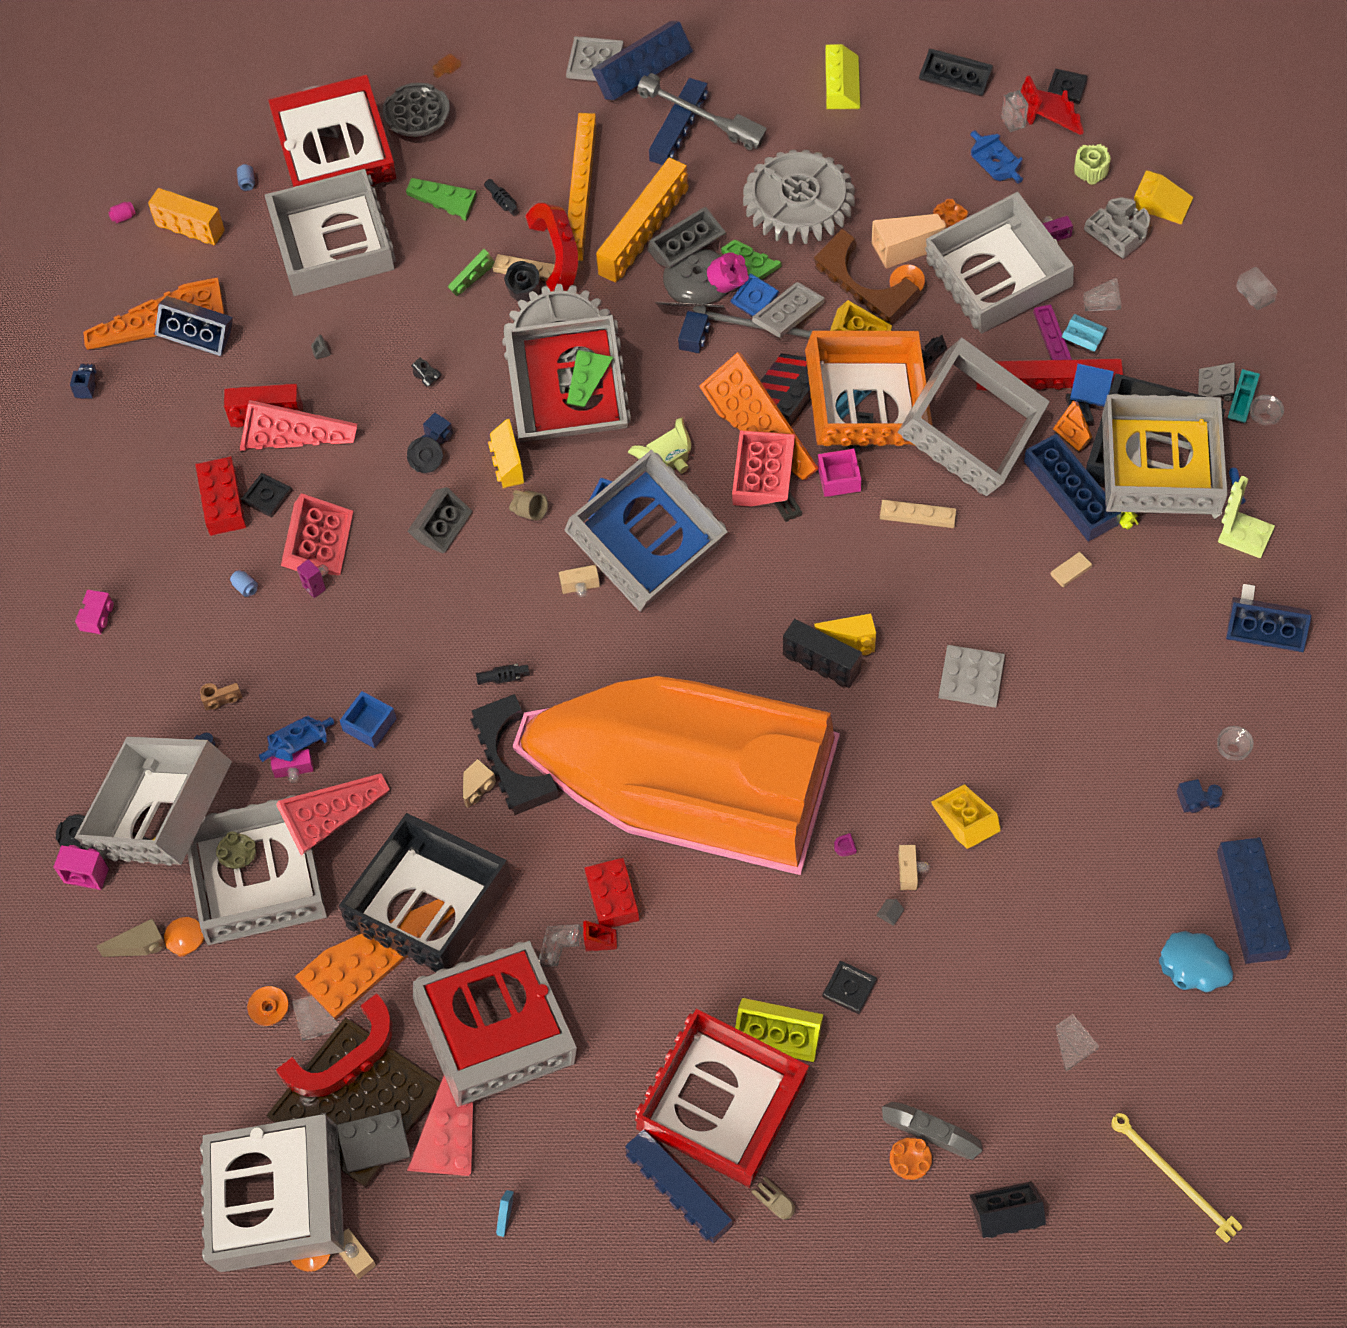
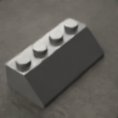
(685, 238)

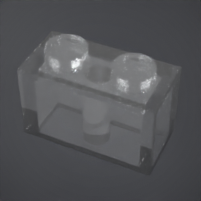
(1014, 111)
(1256, 288)

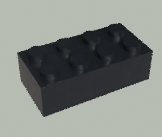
(821, 653)

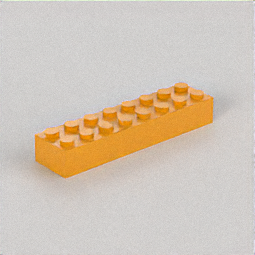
(642, 220)

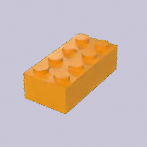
(186, 216)

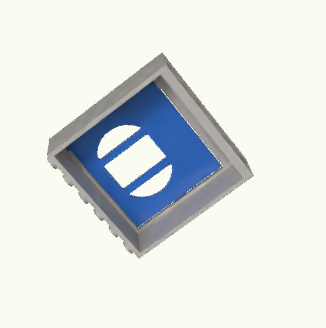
(617, 550)

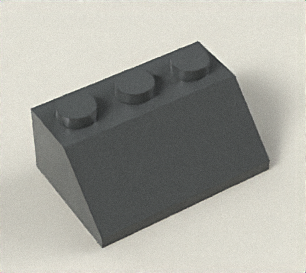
(440, 520)
(374, 1141)

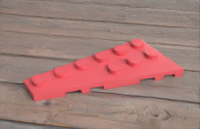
(284, 427)
(323, 811)
(446, 1136)

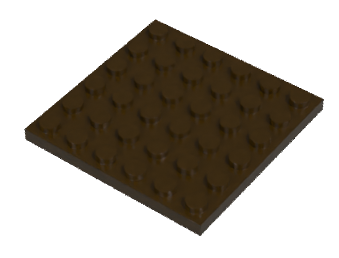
(386, 1087)

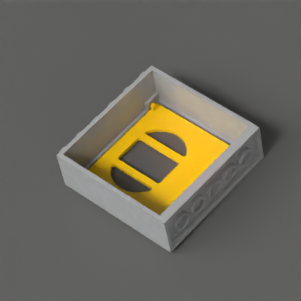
(1164, 490)

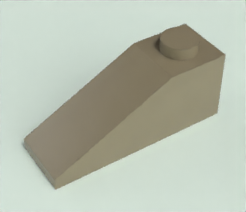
(137, 941)

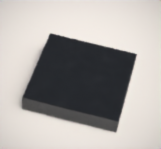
(1069, 81)
(266, 495)
(849, 987)

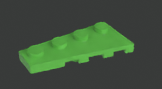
(450, 198)

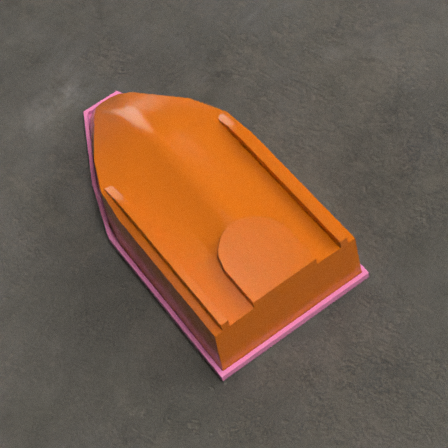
(690, 765)

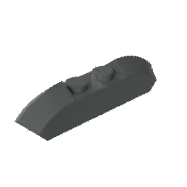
(932, 1129)

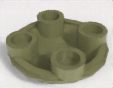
(236, 850)

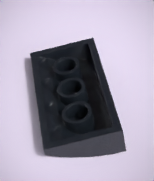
(956, 72)

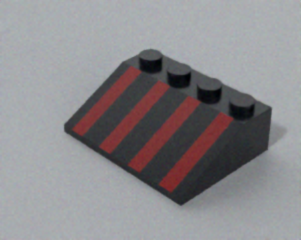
(788, 385)

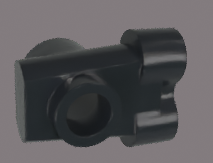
(424, 371)

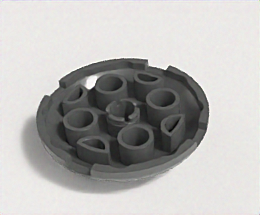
(416, 109)
(689, 281)

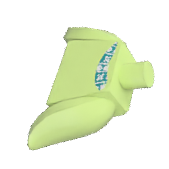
(671, 446)

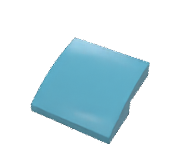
(1084, 332)

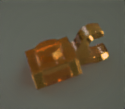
(446, 64)

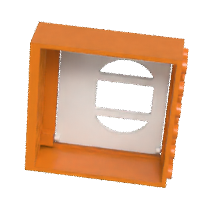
(863, 362)

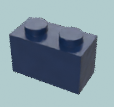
(693, 332)

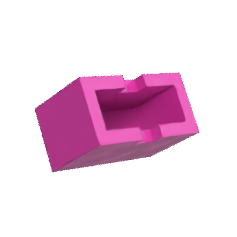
(95, 613)

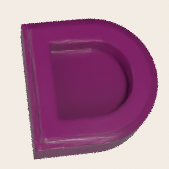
(844, 845)

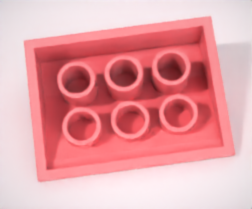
(762, 468)
(317, 533)

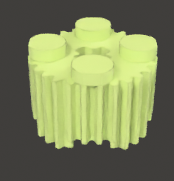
(1092, 163)

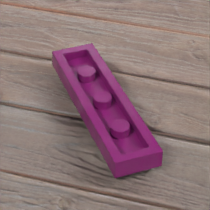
(1051, 333)

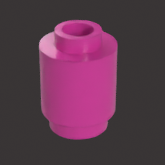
(121, 212)

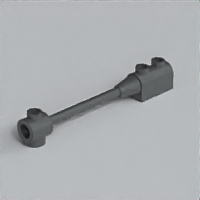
(739, 128)

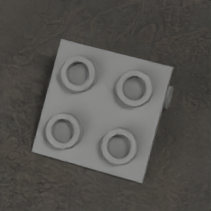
(1217, 381)

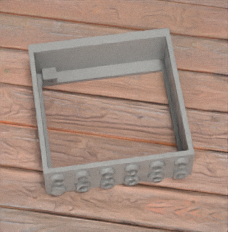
(997, 381)

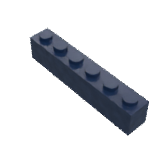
(678, 123)
(678, 1186)

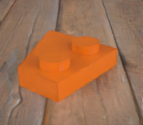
(1074, 427)

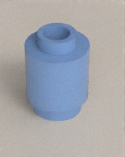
(245, 177)
(244, 583)

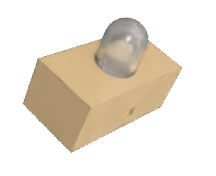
(579, 580)
(910, 867)
(356, 1255)

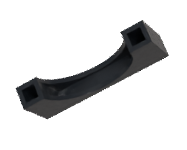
(521, 791)

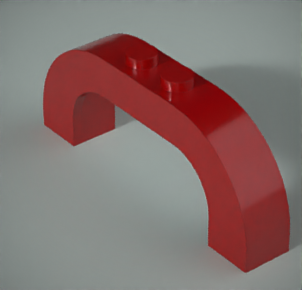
(566, 263)
(350, 1066)

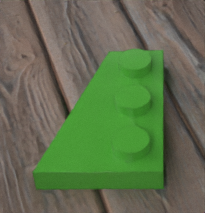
(756, 263)
(479, 266)
(586, 375)

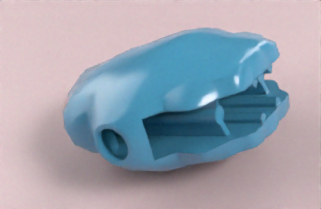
(1195, 962)

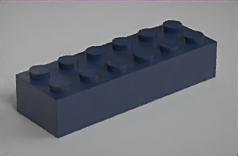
(641, 58)
(1071, 486)
(1253, 900)

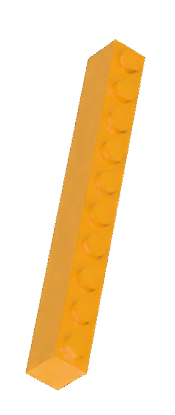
(582, 178)

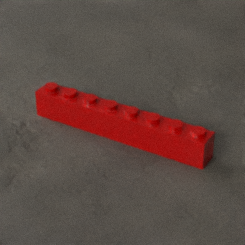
(1054, 373)

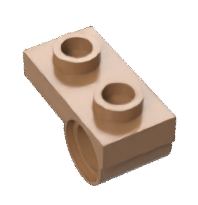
(221, 696)

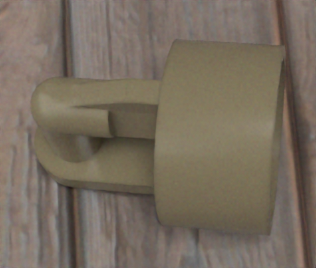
(529, 504)

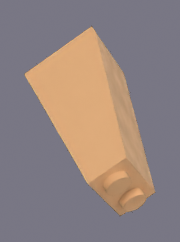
(904, 237)

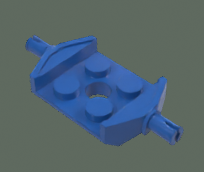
(991, 148)
(295, 737)

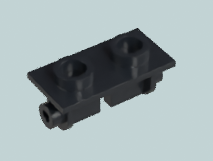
(933, 350)

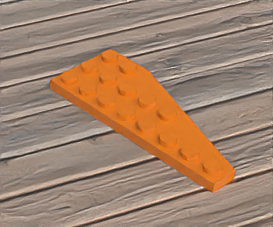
(141, 320)
(746, 404)
(356, 965)

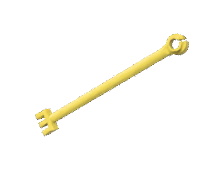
(1225, 1226)

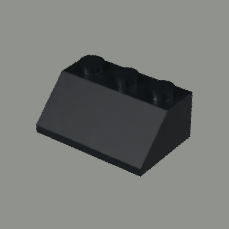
(1008, 1209)

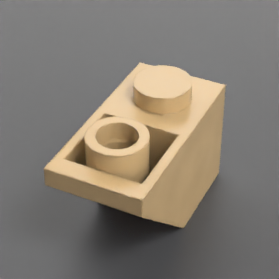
(476, 782)

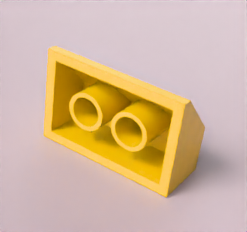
(506, 455)

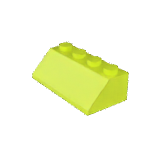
(841, 78)
(781, 1027)

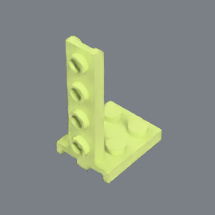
(1241, 530)

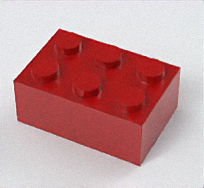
(612, 893)

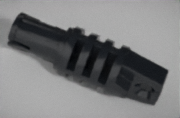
(501, 197)
(503, 674)

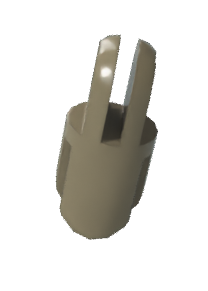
(778, 1203)

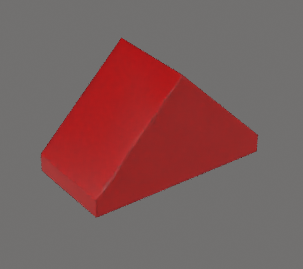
(598, 937)

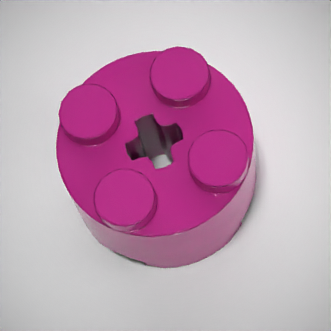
(727, 272)

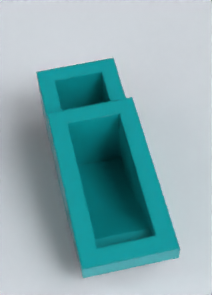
(1243, 396)

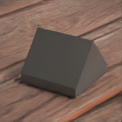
(320, 348)
(890, 911)

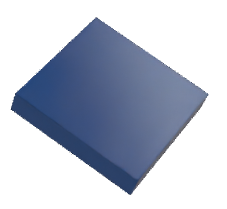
(754, 295)
(1091, 385)

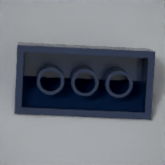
(193, 325)
(1268, 624)

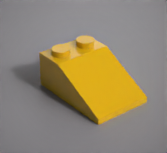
(1162, 198)
(854, 318)
(853, 631)
(967, 816)

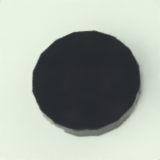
(424, 454)
(68, 829)

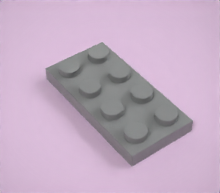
(788, 309)

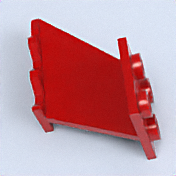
(1051, 106)

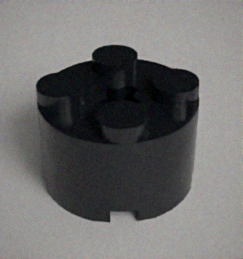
(524, 272)

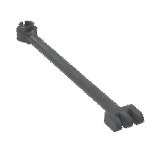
(746, 322)

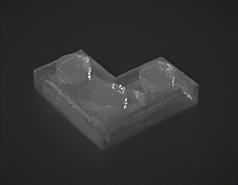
(555, 939)

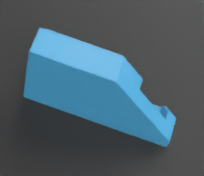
(504, 1212)

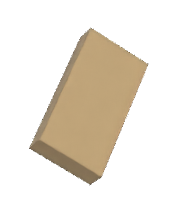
(1071, 569)

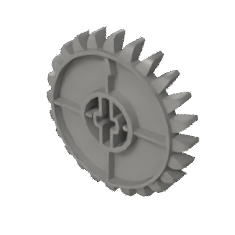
(798, 194)
(557, 307)

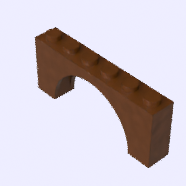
(887, 303)

